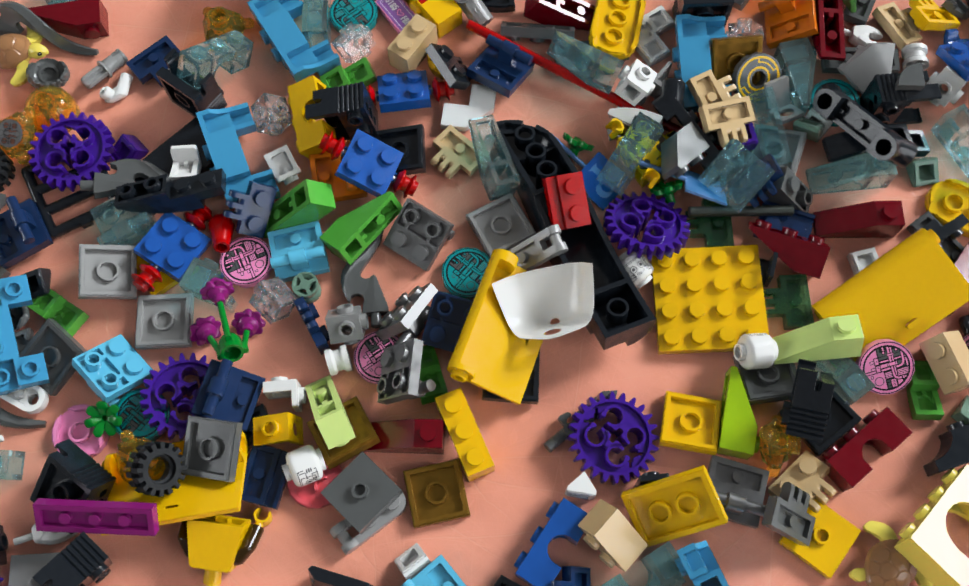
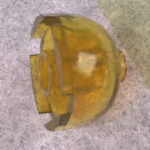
(50, 103)

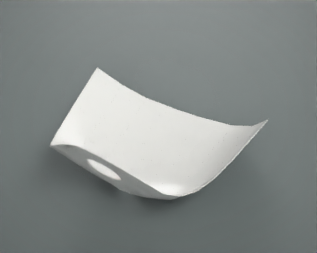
(547, 293)

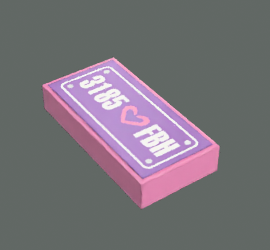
(395, 12)

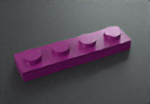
(96, 517)

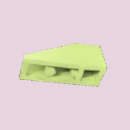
(822, 340)
(329, 413)

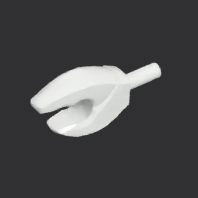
(861, 33)
(43, 537)

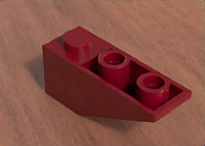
(797, 252)

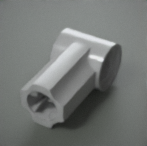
(476, 11)

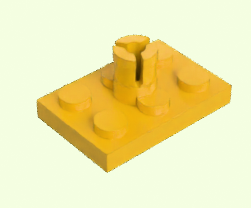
(675, 506)

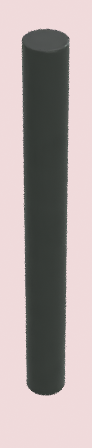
(727, 211)

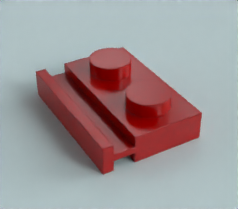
(567, 200)

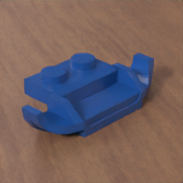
(955, 53)

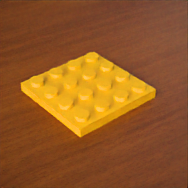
(707, 298)

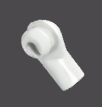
(118, 92)

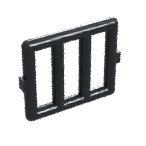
(37, 191)

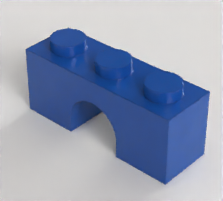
(536, 566)

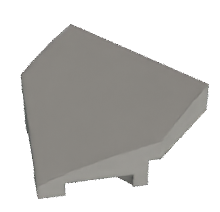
(867, 62)

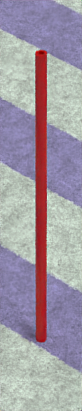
(566, 74)

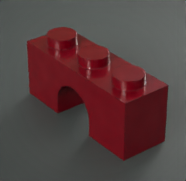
(881, 430)

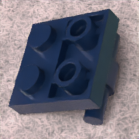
(501, 66)
(21, 232)
(445, 320)
(228, 393)

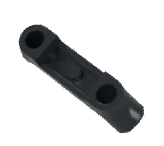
(670, 105)
(863, 126)

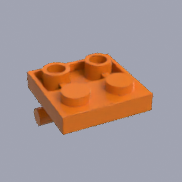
(788, 20)
(323, 171)

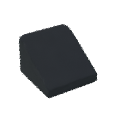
(39, 282)

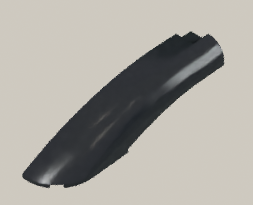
(619, 308)

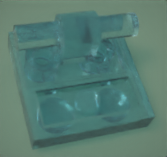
(736, 175)
(121, 226)

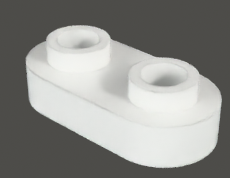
(24, 397)

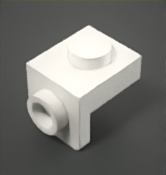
(185, 161)
(283, 165)
(285, 388)

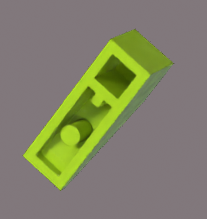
(737, 422)

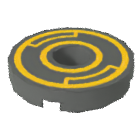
(748, 66)

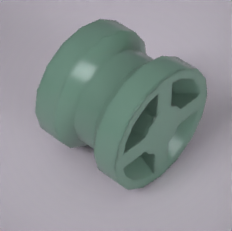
(304, 281)

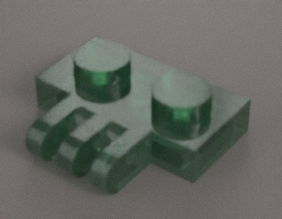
(714, 230)
(790, 301)

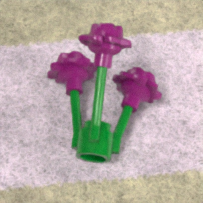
(207, 329)

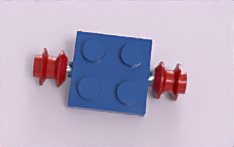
(407, 91)
(369, 164)
(171, 247)

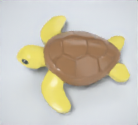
(18, 50)
(884, 563)

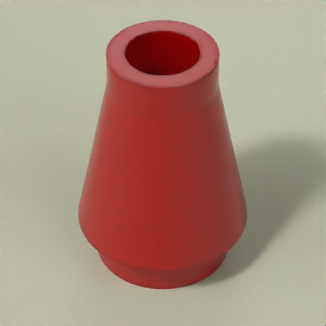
(221, 232)

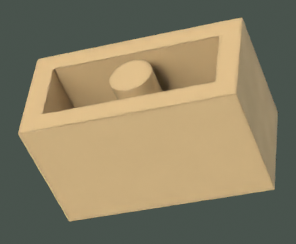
(409, 46)
(948, 360)
(613, 535)

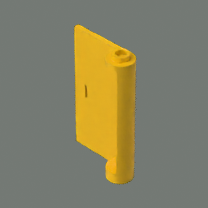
(901, 285)
(487, 347)
(193, 499)

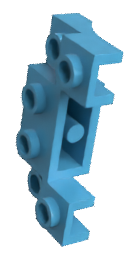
(288, 41)
(693, 49)
(222, 145)
(17, 371)
(700, 565)

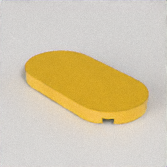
(617, 26)
(949, 200)

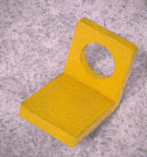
(277, 429)

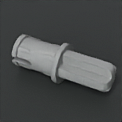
(104, 68)

